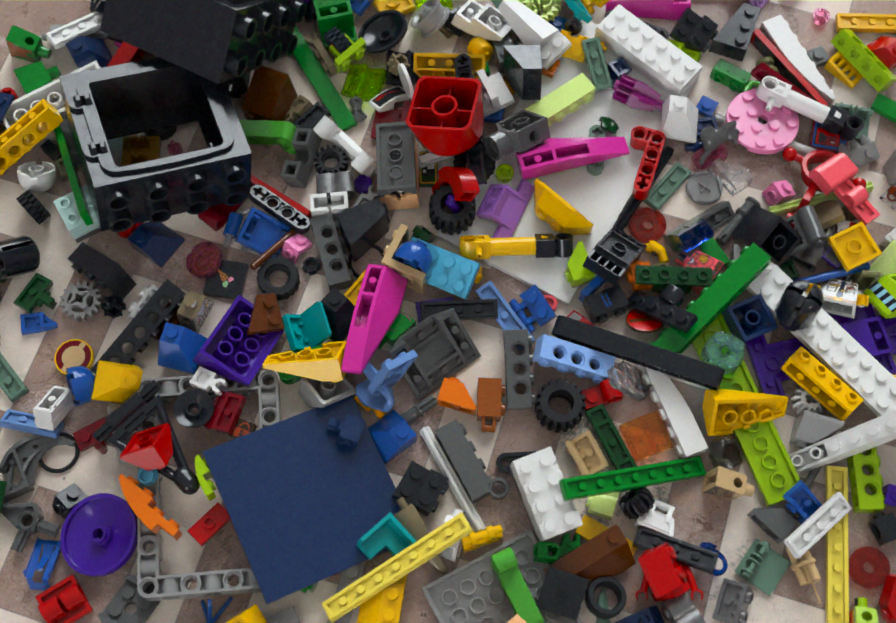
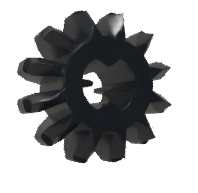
(636, 502)

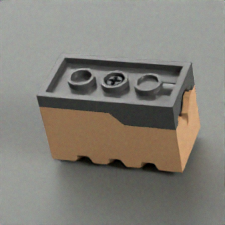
(397, 166)

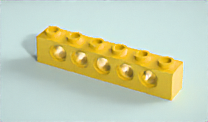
(29, 125)

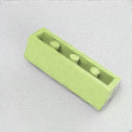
(564, 99)

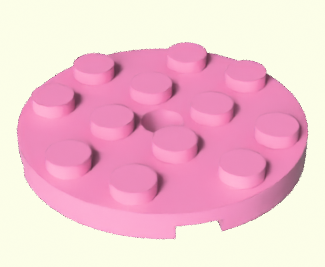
(762, 138)

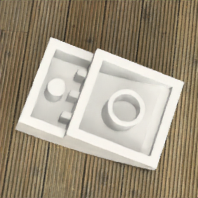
(481, 21)

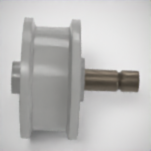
(431, 18)

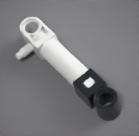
(832, 119)

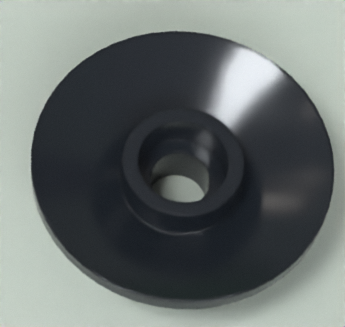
(187, 402)

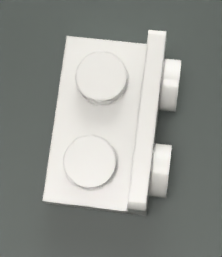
(146, 293)

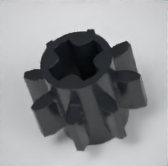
(113, 306)

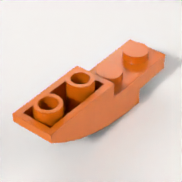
(142, 503)

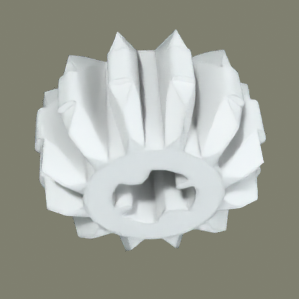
(799, 399)

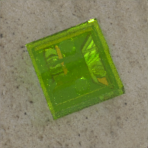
(363, 82)

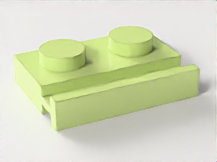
(887, 261)

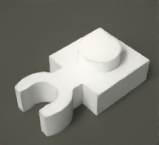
(207, 380)

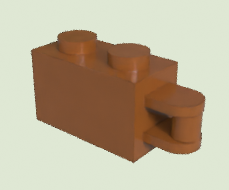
(489, 402)

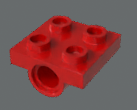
(64, 602)

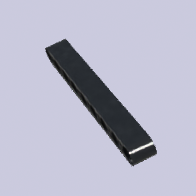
(638, 352)

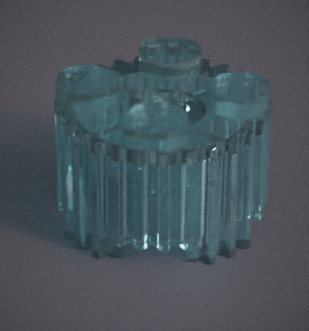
(725, 344)

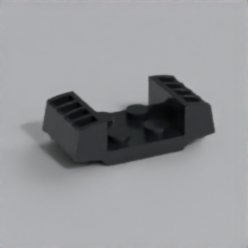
(614, 255)

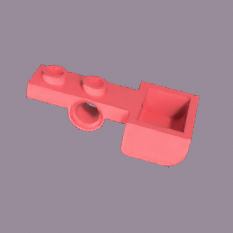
(835, 177)

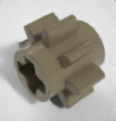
(394, 60)

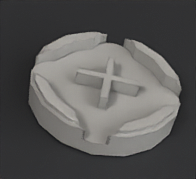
(704, 187)

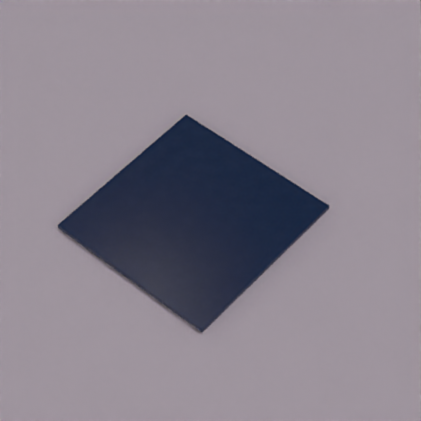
(302, 497)

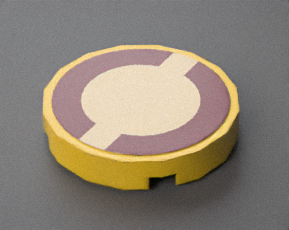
(72, 354)

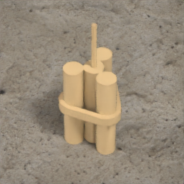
(805, 570)

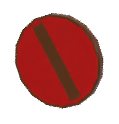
(642, 323)

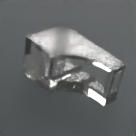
(733, 177)

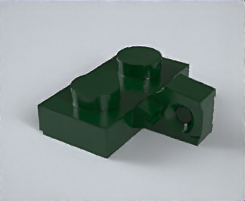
(36, 294)

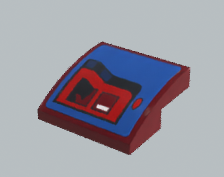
(823, 139)

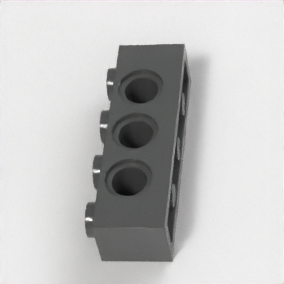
(326, 225)
(514, 400)

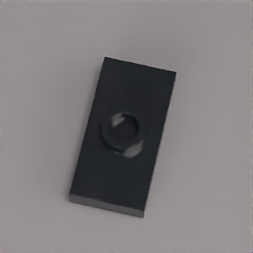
(312, 116)

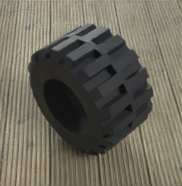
(449, 222)
(565, 391)

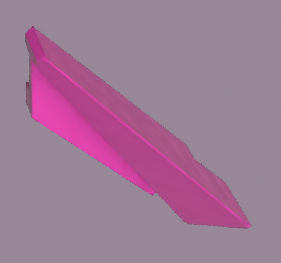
(652, 8)

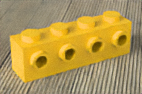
(821, 384)

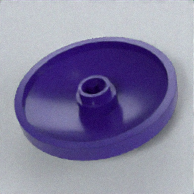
(99, 535)

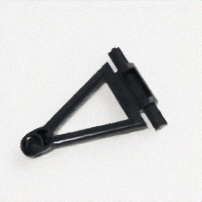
(130, 416)

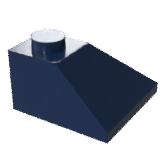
(89, 49)
(155, 242)
(749, 318)

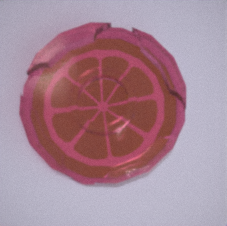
(204, 260)

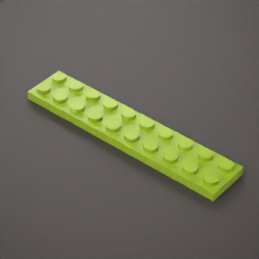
(761, 442)

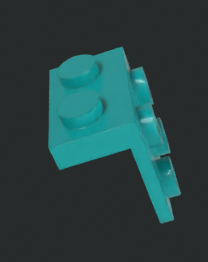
(308, 328)

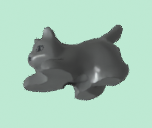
(714, 138)

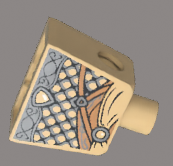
(726, 483)

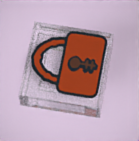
(889, 197)

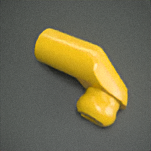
(659, 249)

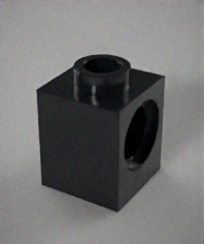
(883, 528)

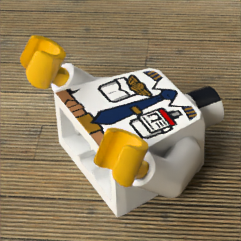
(842, 297)

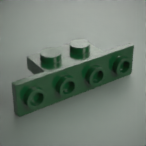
(682, 277)

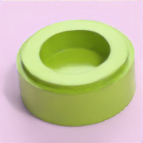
(504, 173)

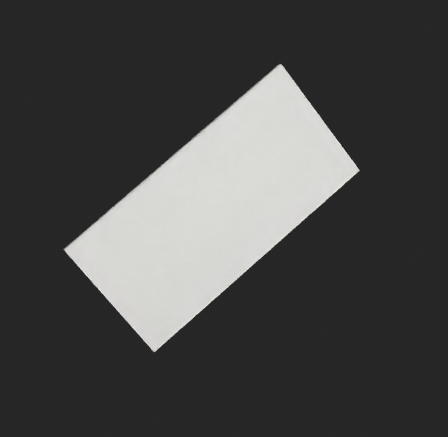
(595, 197)

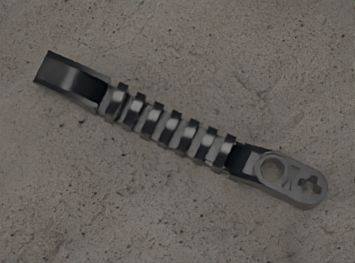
(476, 155)

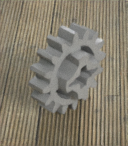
(73, 297)

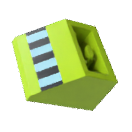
(883, 295)

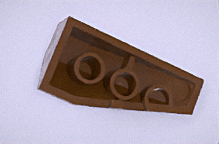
(599, 557)

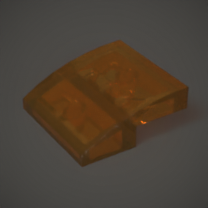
(646, 436)

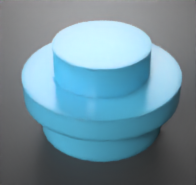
(147, 477)

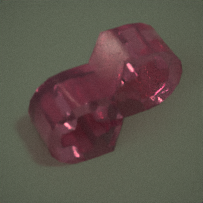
(721, 152)

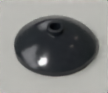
(383, 31)

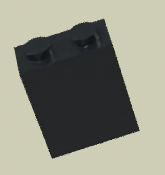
(523, 70)
(363, 226)
(767, 232)

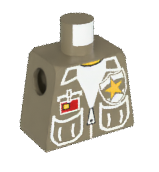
(194, 309)

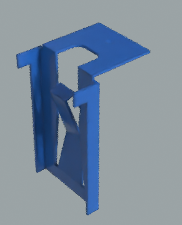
(46, 555)

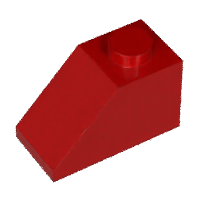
(888, 599)

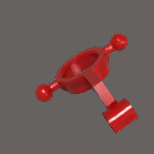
(816, 156)

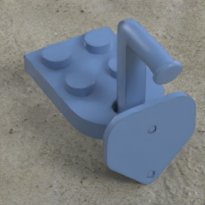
(377, 389)

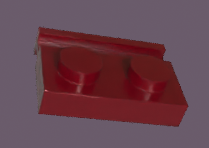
(226, 412)

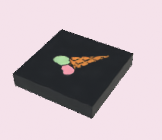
(227, 281)

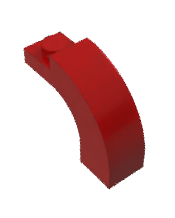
(461, 180)

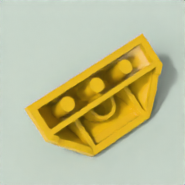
(443, 64)
(558, 212)
(384, 606)

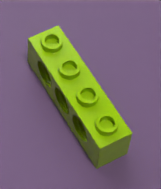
(863, 60)
(859, 480)

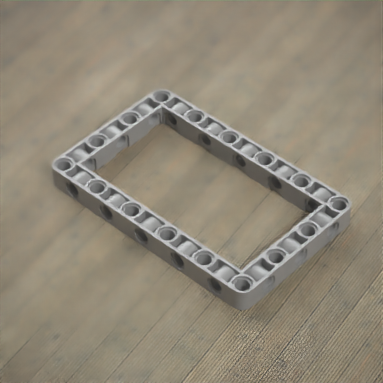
(148, 563)

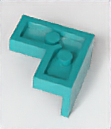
(387, 534)

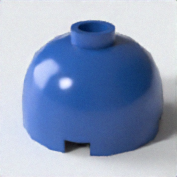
(414, 255)
(81, 383)

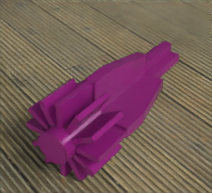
(636, 94)

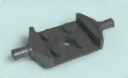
(126, 596)

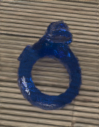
(712, 547)

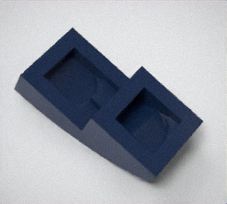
(617, 68)

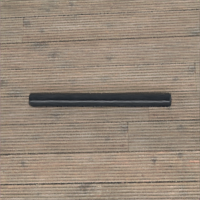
(634, 203)

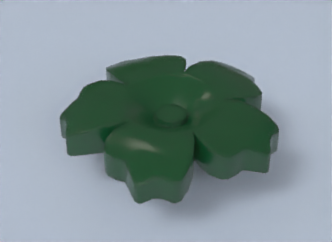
(608, 124)

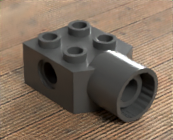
(517, 134)

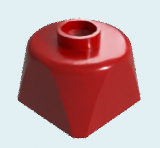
(446, 114)

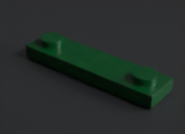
(610, 438)

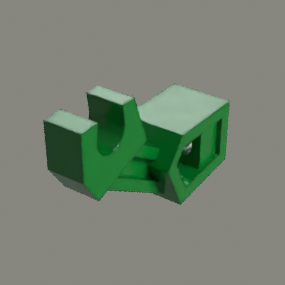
(541, 549)

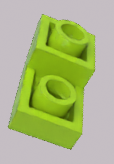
(203, 474)

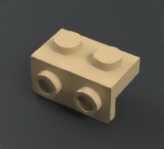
(586, 454)

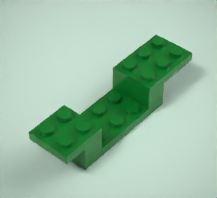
(337, 14)

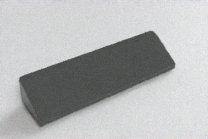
(715, 216)

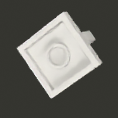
(494, 93)

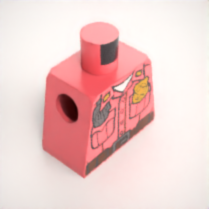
(702, 260)

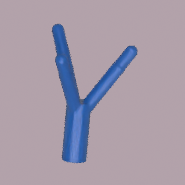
(208, 613)

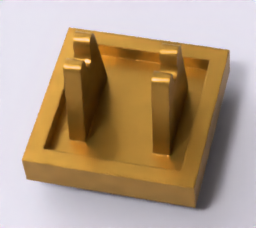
(140, 149)

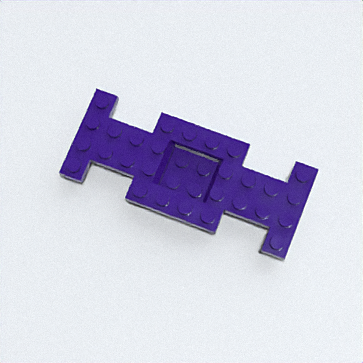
(870, 331)

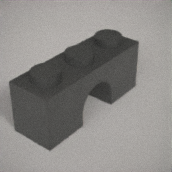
(306, 144)

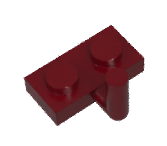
(86, 440)

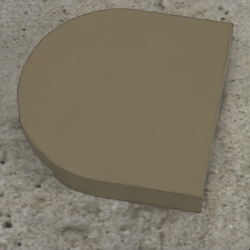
(829, 213)

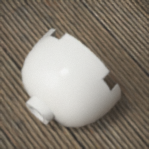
(37, 177)

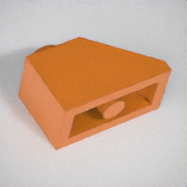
(455, 396)

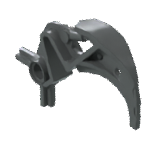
(20, 512)

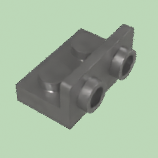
(733, 602)

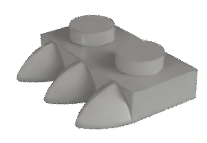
(860, 154)

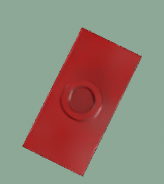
(209, 524)

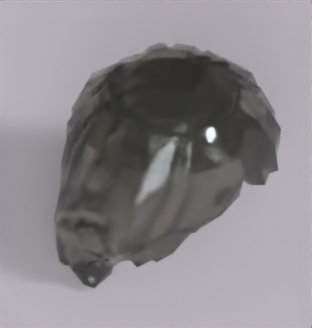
(725, 452)

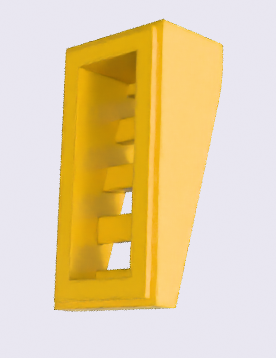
(840, 74)

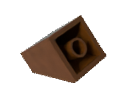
(268, 95)

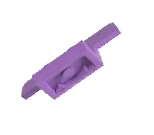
(505, 206)

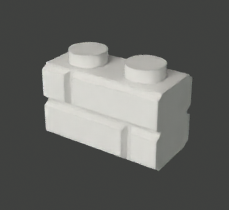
(53, 408)

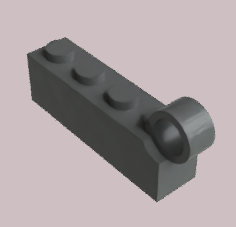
(466, 464)

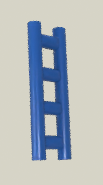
(824, 276)

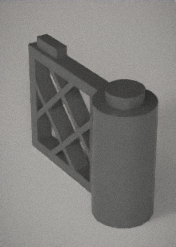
(809, 228)

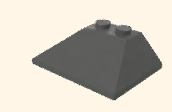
(441, 349)

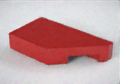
(674, 593)

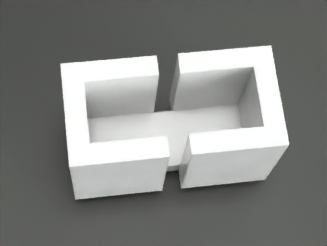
(320, 206)

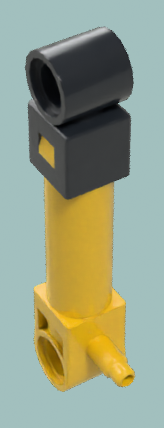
(540, 245)

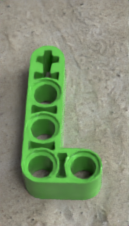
(270, 133)
(514, 586)

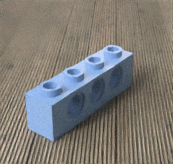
(566, 350)

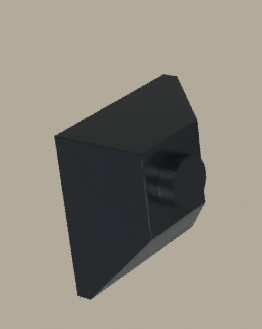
(339, 314)

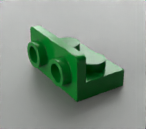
(730, 75)

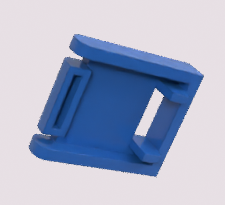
(264, 234)

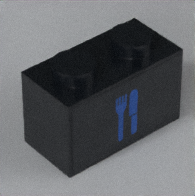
(605, 304)

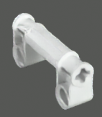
(360, 159)

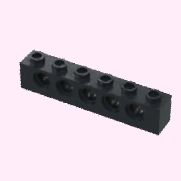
(166, 290)

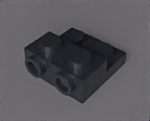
(694, 31)
(421, 488)

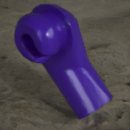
(451, 204)

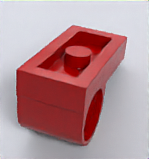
(601, 394)

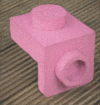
(778, 192)
(295, 247)

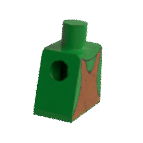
(26, 45)

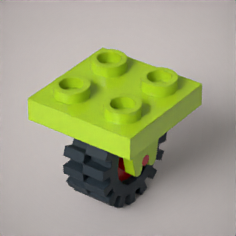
(344, 49)

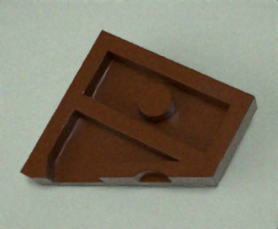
(265, 315)

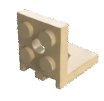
(415, 278)

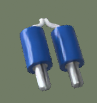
(232, 228)

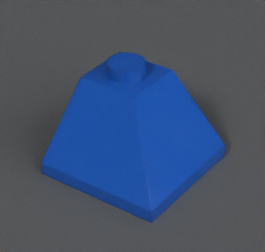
(179, 347)
(392, 435)

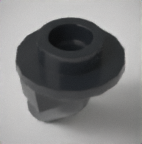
(573, 26)

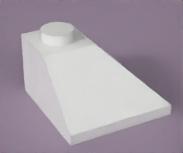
(679, 119)

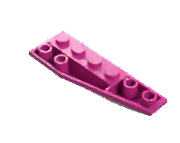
(568, 153)
(373, 315)

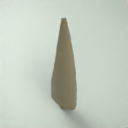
(414, 524)

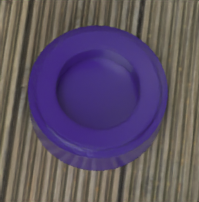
(362, 184)

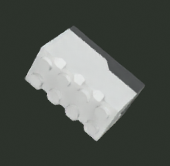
(539, 489)

